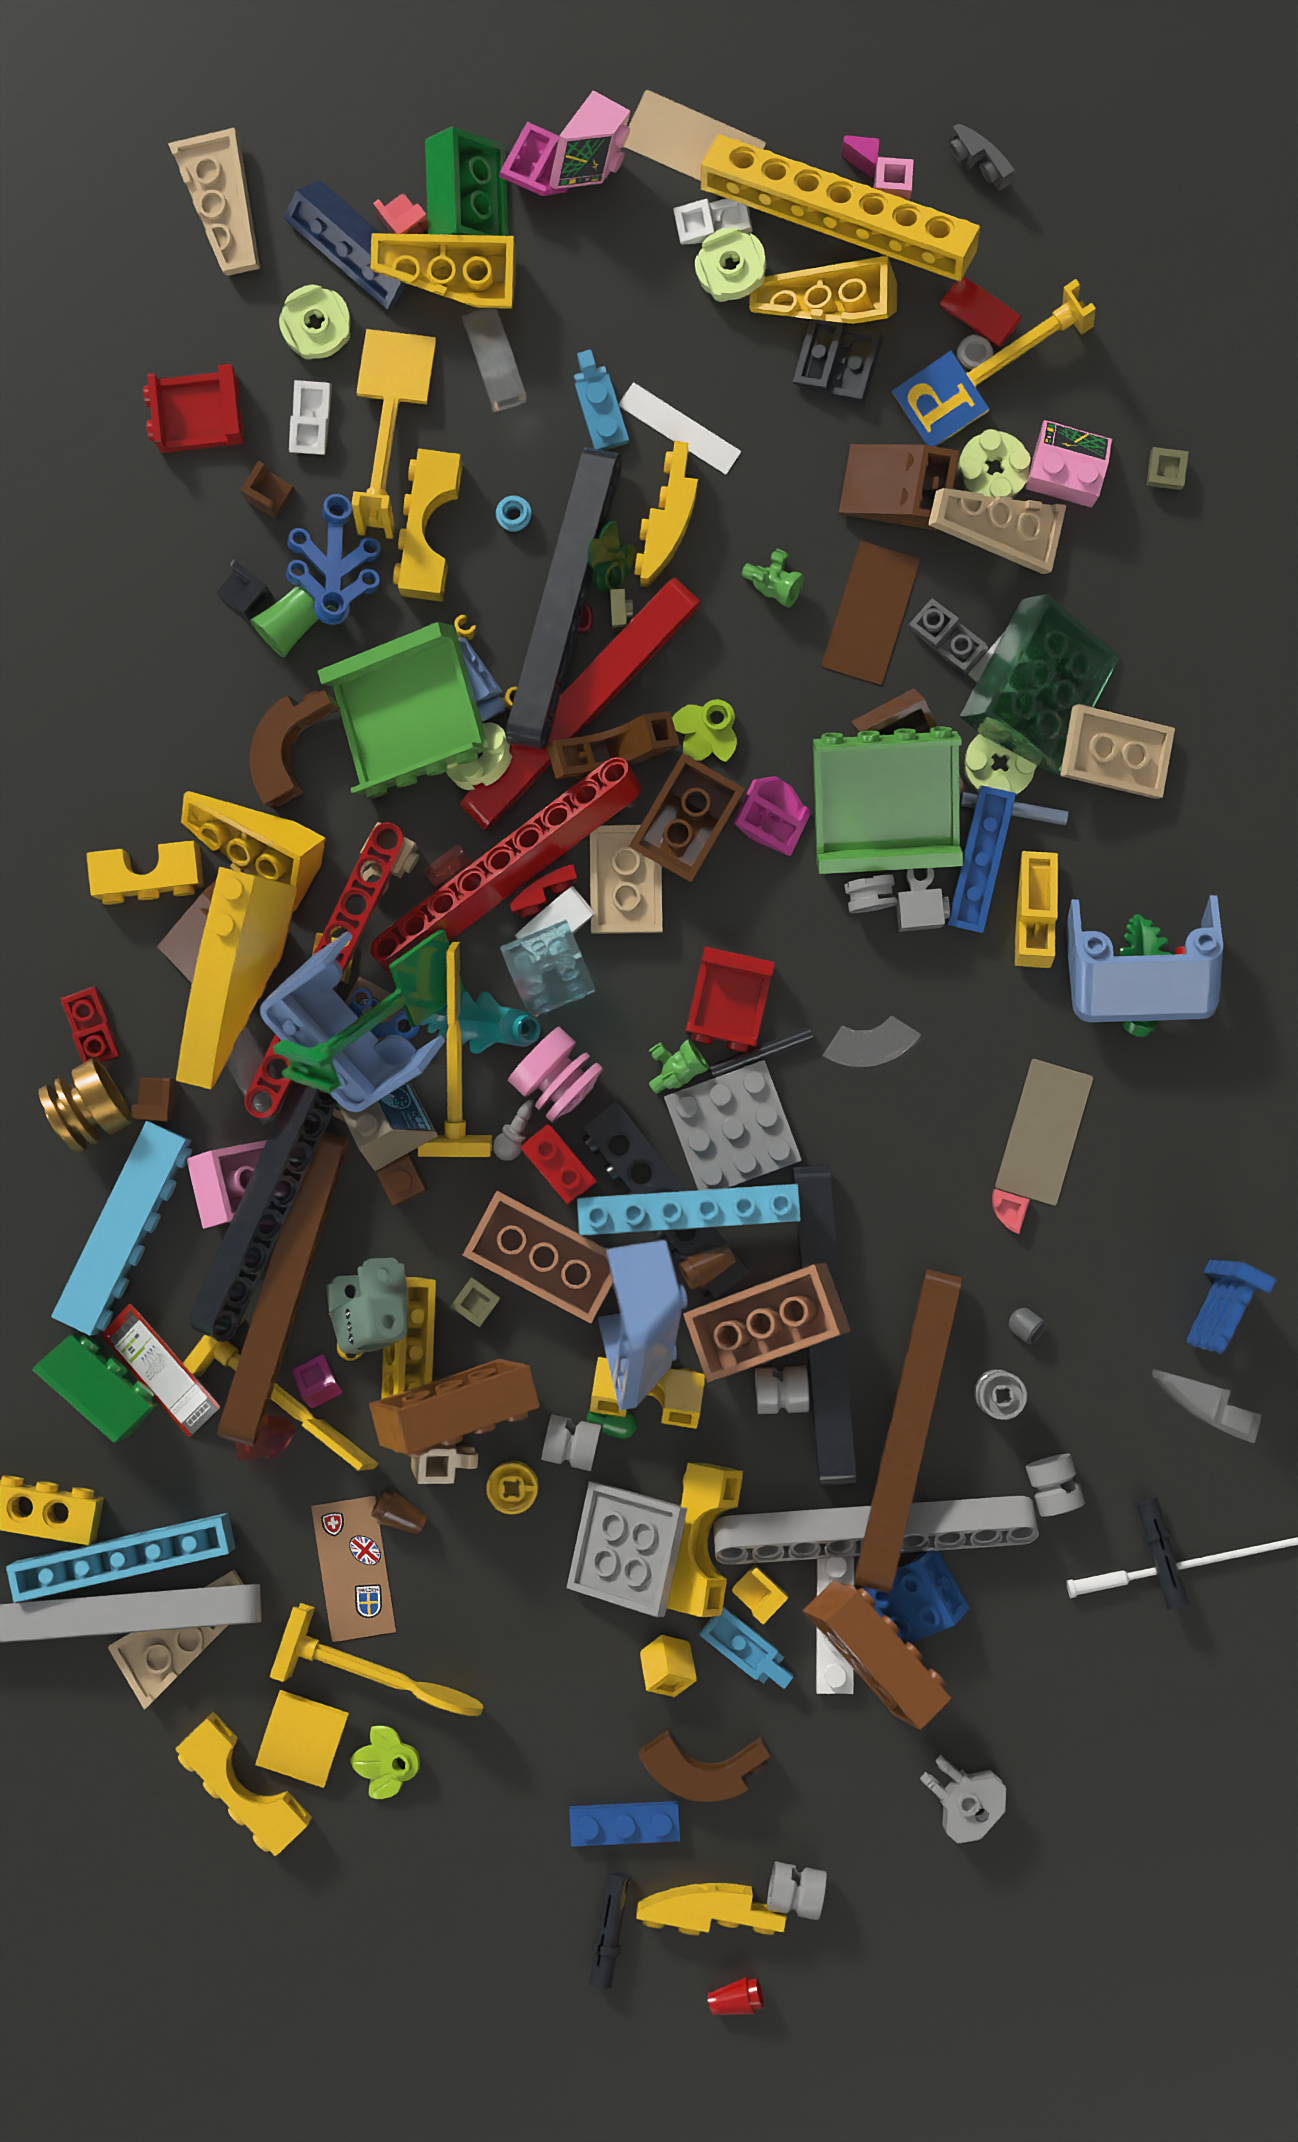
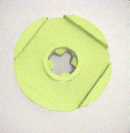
(734, 283)
(322, 303)
(994, 446)
(488, 766)
(979, 769)

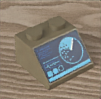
(390, 1126)

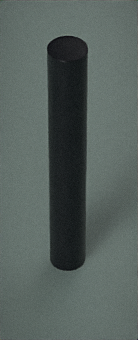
(761, 1052)

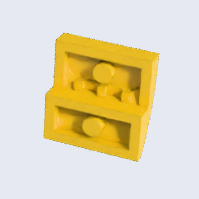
(301, 1738)

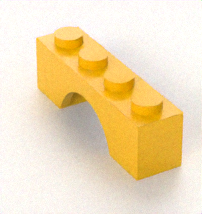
(435, 482)
(706, 1494)
(271, 1818)

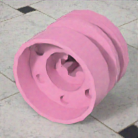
(555, 1074)

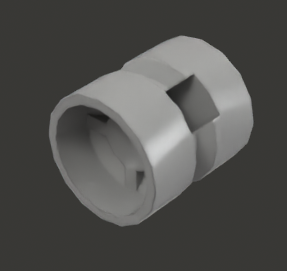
(781, 1389)
(1000, 1394)
(570, 1442)
(1055, 1484)
(796, 1890)

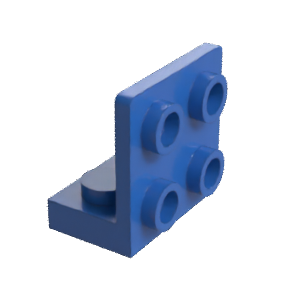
(921, 1598)

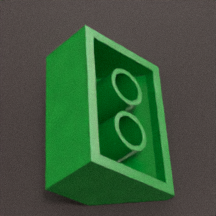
(465, 185)
(96, 1386)

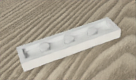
(832, 1670)

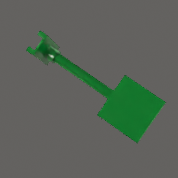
(420, 989)

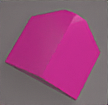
(532, 161)
(772, 814)

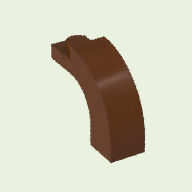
(275, 740)
(634, 742)
(697, 1779)

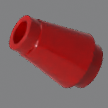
(737, 1998)

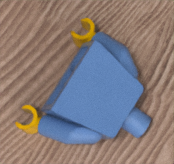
(482, 682)

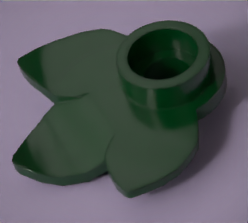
(610, 559)

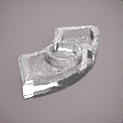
(871, 1046)

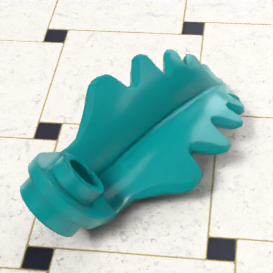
(487, 1023)

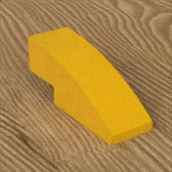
(1036, 909)

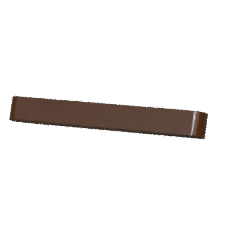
(281, 1295)
(907, 1431)

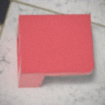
(401, 216)

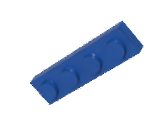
(981, 858)

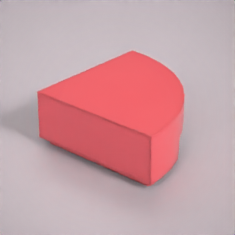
(1009, 1209)

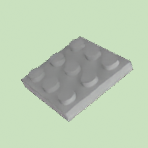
(732, 1128)
(627, 1548)

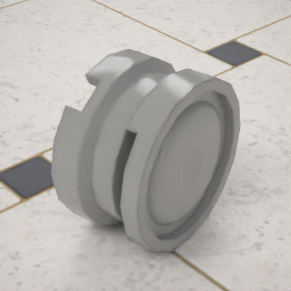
(871, 894)

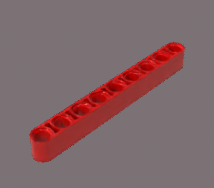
(587, 697)
(512, 860)
(339, 920)

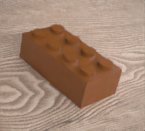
(454, 1407)
(878, 1653)

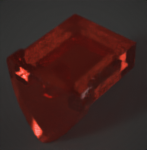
(447, 865)
(273, 1439)

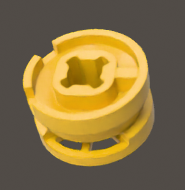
(512, 1487)

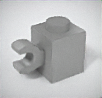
(921, 907)

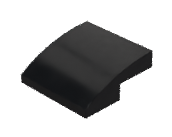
(838, 360)

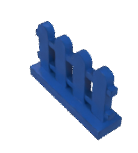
(1226, 1302)

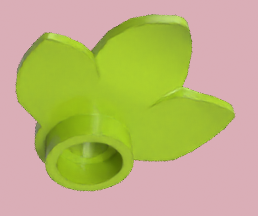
(703, 735)
(380, 1762)

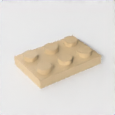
(1117, 751)
(623, 884)

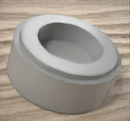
(973, 352)

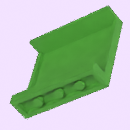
(407, 709)
(887, 800)

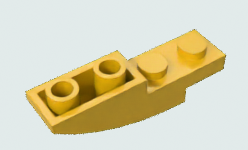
(667, 527)
(695, 1904)

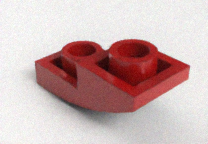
(980, 311)
(531, 899)
(90, 1025)

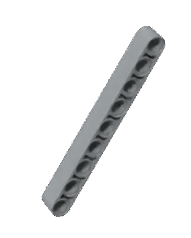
(842, 1530)
(130, 1613)

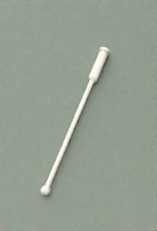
(1122, 1578)

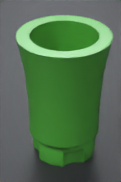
(286, 620)

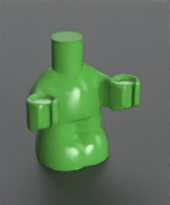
(774, 581)
(677, 1068)

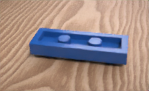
(624, 1823)

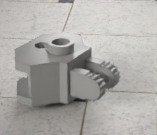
(965, 1797)

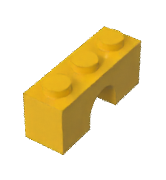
(176, 871)
(677, 1391)

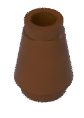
(705, 1266)
(398, 1513)

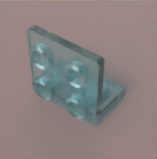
(548, 969)

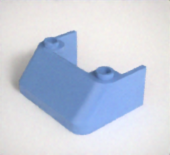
(1145, 986)
(312, 1013)
(644, 1334)

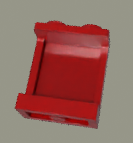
(194, 410)
(729, 999)
(558, 1164)

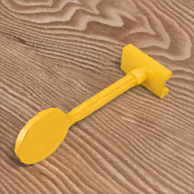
(297, 1644)

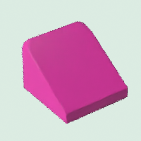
(861, 153)
(316, 1381)

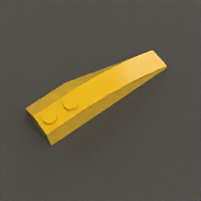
(234, 962)

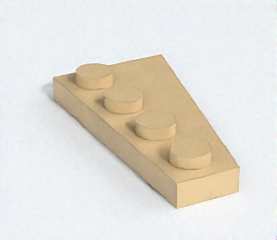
(218, 184)
(1010, 528)
(157, 1657)

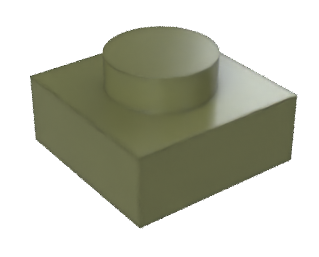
(1167, 468)
(621, 610)
(475, 1302)

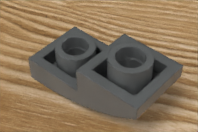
(974, 149)
(948, 637)

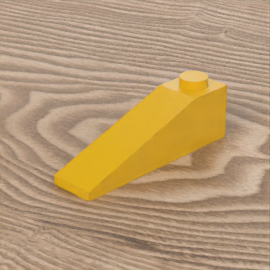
(459, 267)
(834, 293)
(256, 841)

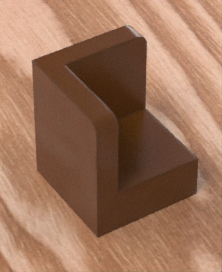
(266, 490)
(155, 1100)

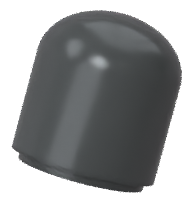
(1026, 1325)

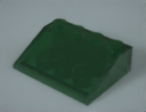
(1036, 678)

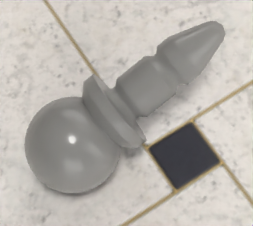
(508, 1143)

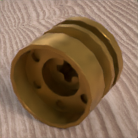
(79, 1109)

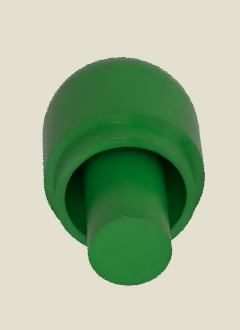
(614, 1425)

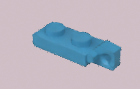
(599, 404)
(745, 1648)

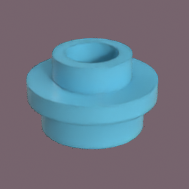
(510, 503)

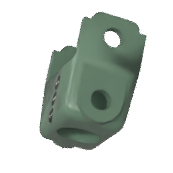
(377, 1311)

